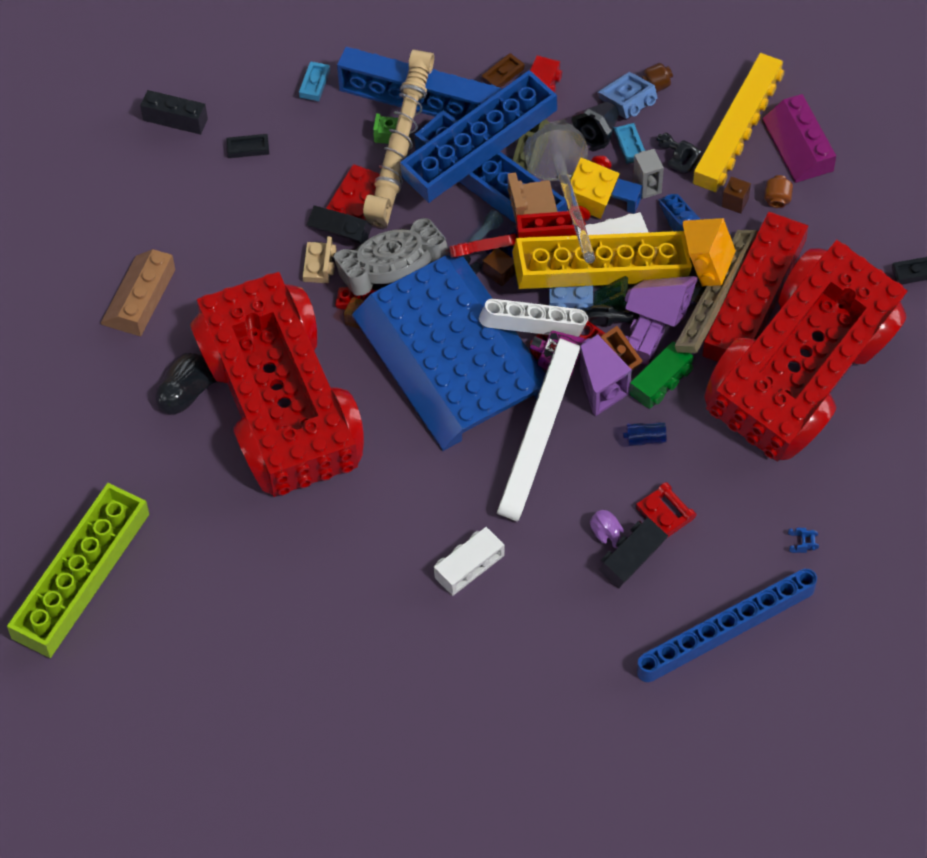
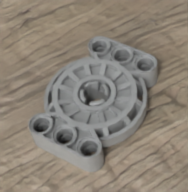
(390, 256)

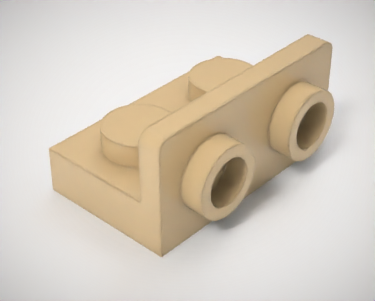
(319, 262)

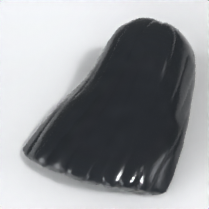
(183, 383)

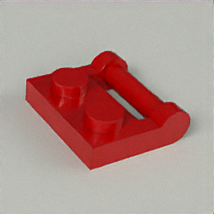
(661, 515)

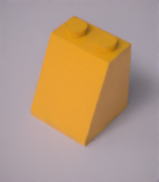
(709, 249)

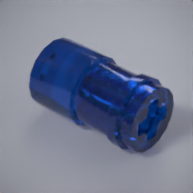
(642, 434)

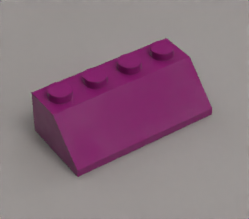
(800, 139)

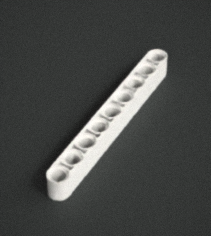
(538, 430)

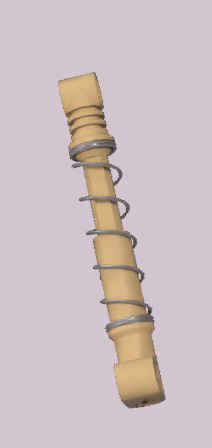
(379, 206)

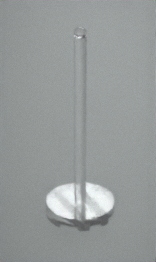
(554, 156)

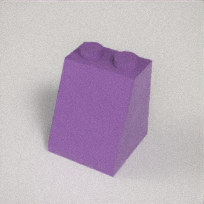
(662, 298)
(603, 374)

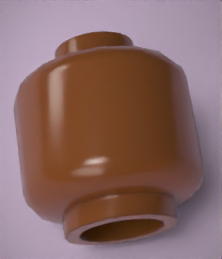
(778, 191)

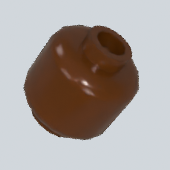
(658, 76)

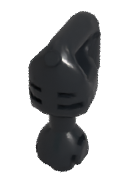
(682, 151)

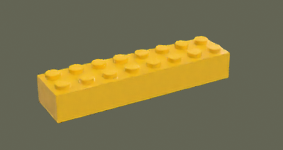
(639, 256)

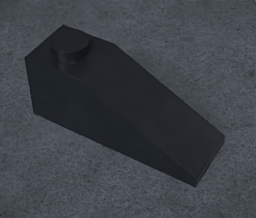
(340, 224)

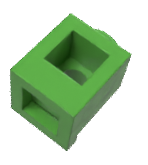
(382, 127)

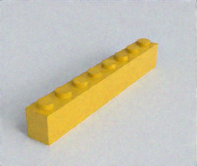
(737, 123)

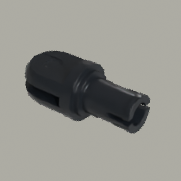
(607, 315)

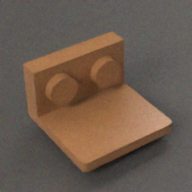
(530, 197)

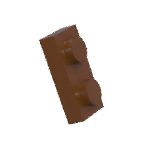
(503, 71)

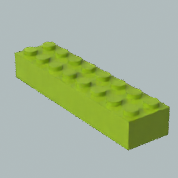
(78, 570)

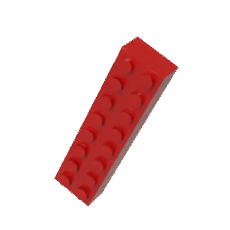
(757, 284)

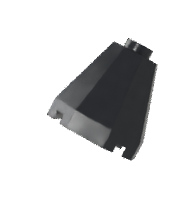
(596, 124)

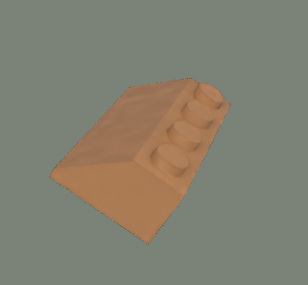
(140, 292)

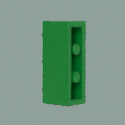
(661, 376)

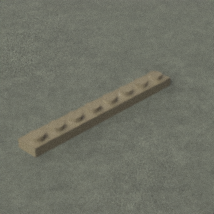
(714, 297)

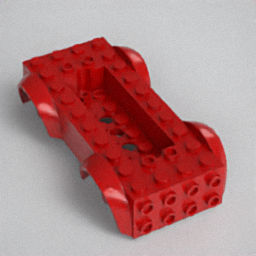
(825, 293)
(277, 325)

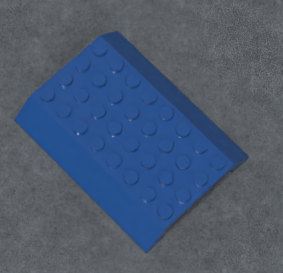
(441, 352)

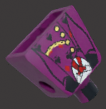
(547, 347)

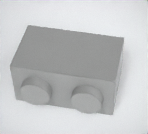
(648, 173)

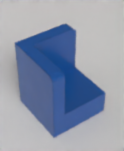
(628, 192)

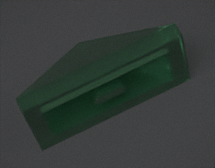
(613, 294)

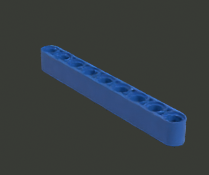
(721, 633)

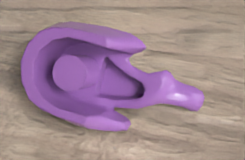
(606, 526)

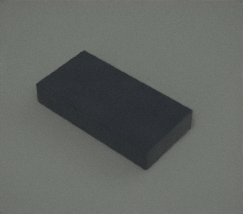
(247, 146)

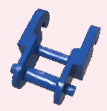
(803, 532)

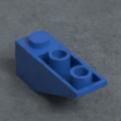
(676, 211)

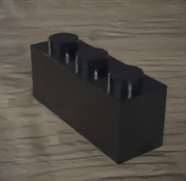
(174, 112)
(632, 552)

